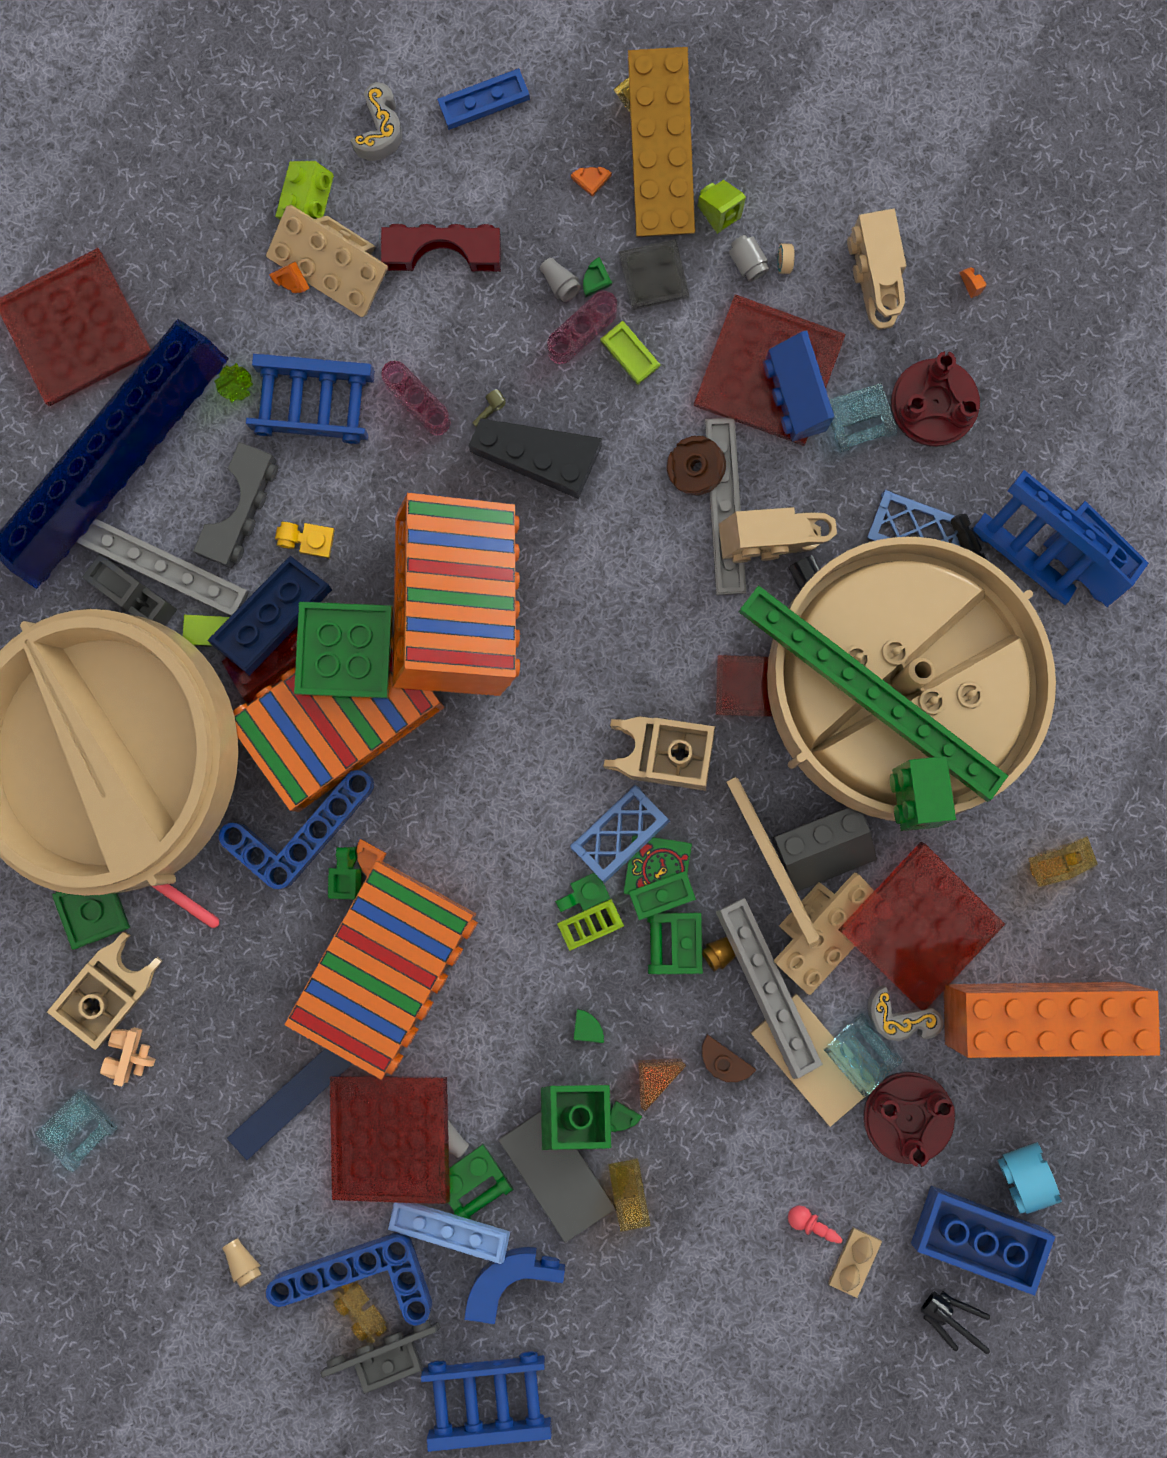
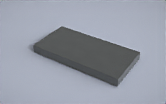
(557, 1179)

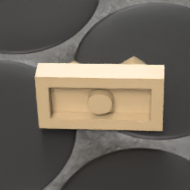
(854, 1262)

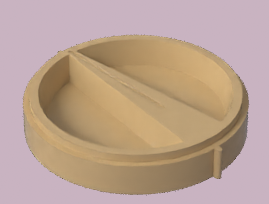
(943, 636)
(110, 752)

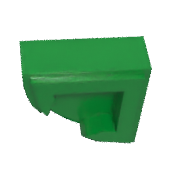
(595, 278)
(587, 1027)
(623, 1117)

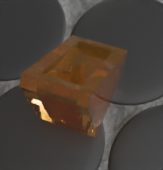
(655, 1077)

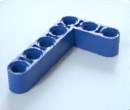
(304, 836)
(357, 1270)

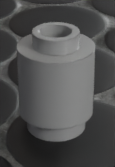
(749, 258)

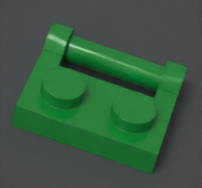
(685, 943)
(471, 1172)

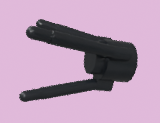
(938, 1310)

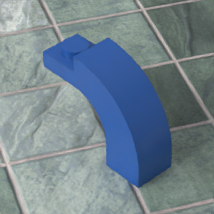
(496, 1277)

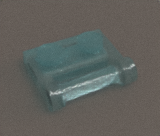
(857, 408)
(856, 1060)
(69, 1123)

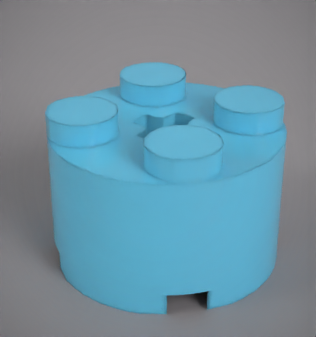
(1031, 1178)

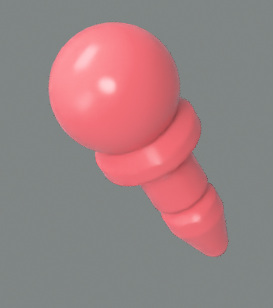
(802, 1219)

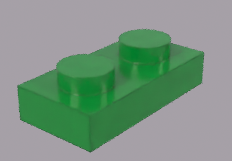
(662, 895)

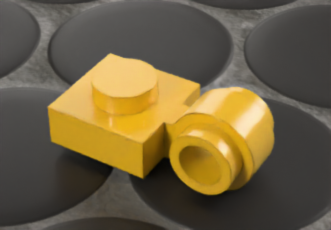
(314, 540)

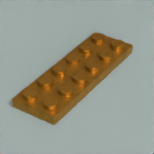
(661, 141)

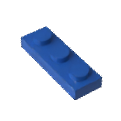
(483, 99)

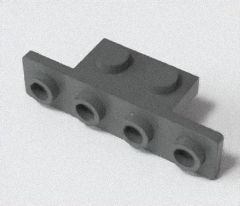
(386, 1362)

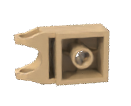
(879, 264)
(771, 533)
(654, 748)
(109, 983)

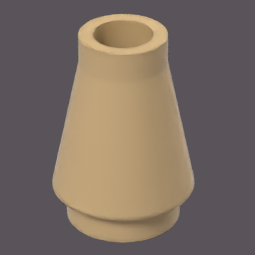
(241, 1263)

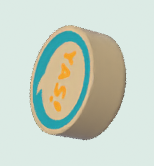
(785, 258)

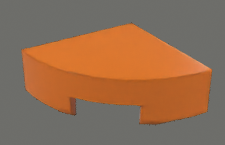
(591, 178)
(290, 278)
(973, 283)
(368, 855)

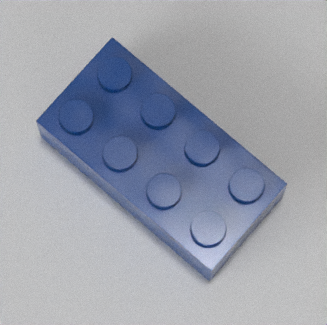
(982, 1240)

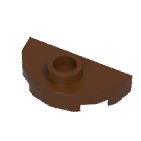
(723, 1062)

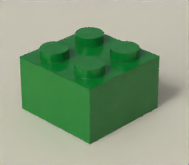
(923, 793)
(575, 1117)

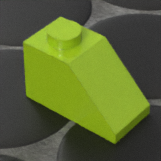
(721, 204)

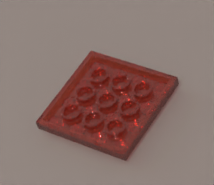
(73, 327)
(736, 377)
(921, 926)
(389, 1139)

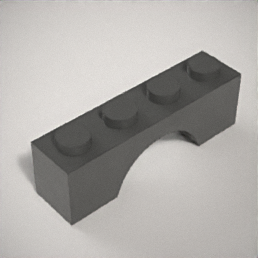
(223, 540)

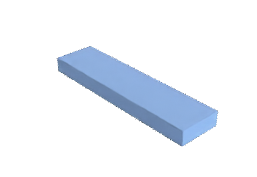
(450, 1231)

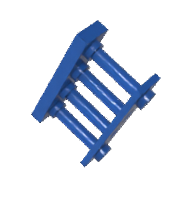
(298, 370)
(1063, 519)
(474, 1432)

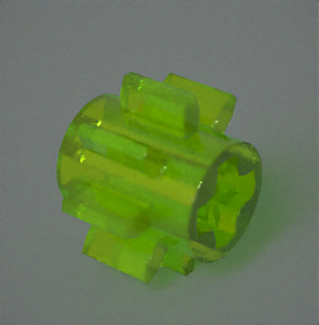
(234, 383)

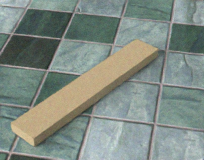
(774, 862)

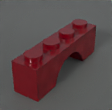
(406, 245)

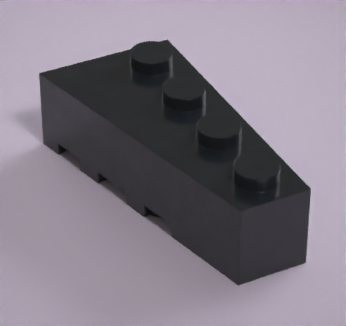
(541, 454)

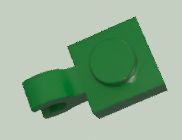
(344, 880)
(587, 892)

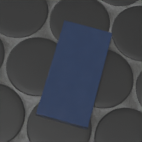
(268, 615)

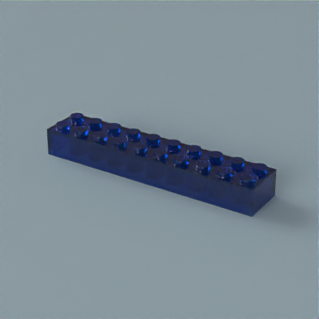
(108, 452)

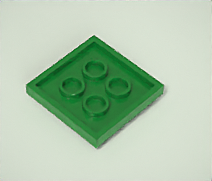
(343, 650)

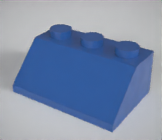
(799, 387)
(1118, 575)

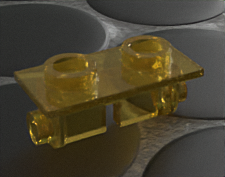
(365, 1322)

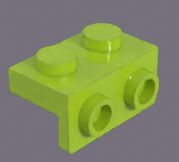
(306, 188)

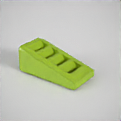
(614, 916)

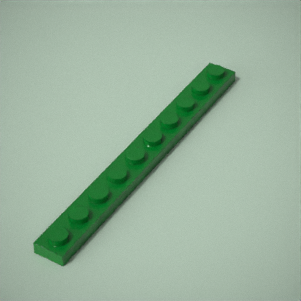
(872, 693)

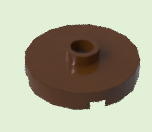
(686, 455)

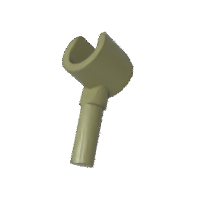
(496, 402)

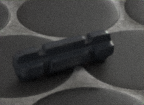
(966, 535)

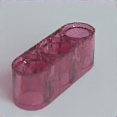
(586, 314)
(408, 386)

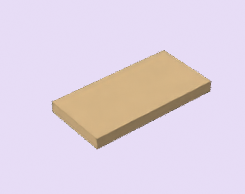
(823, 1087)

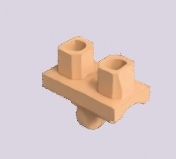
(121, 1069)

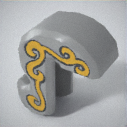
(388, 136)
(902, 1024)

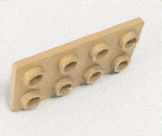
(329, 258)
(827, 912)

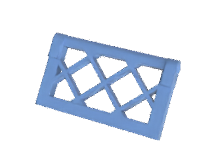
(910, 505)
(621, 856)

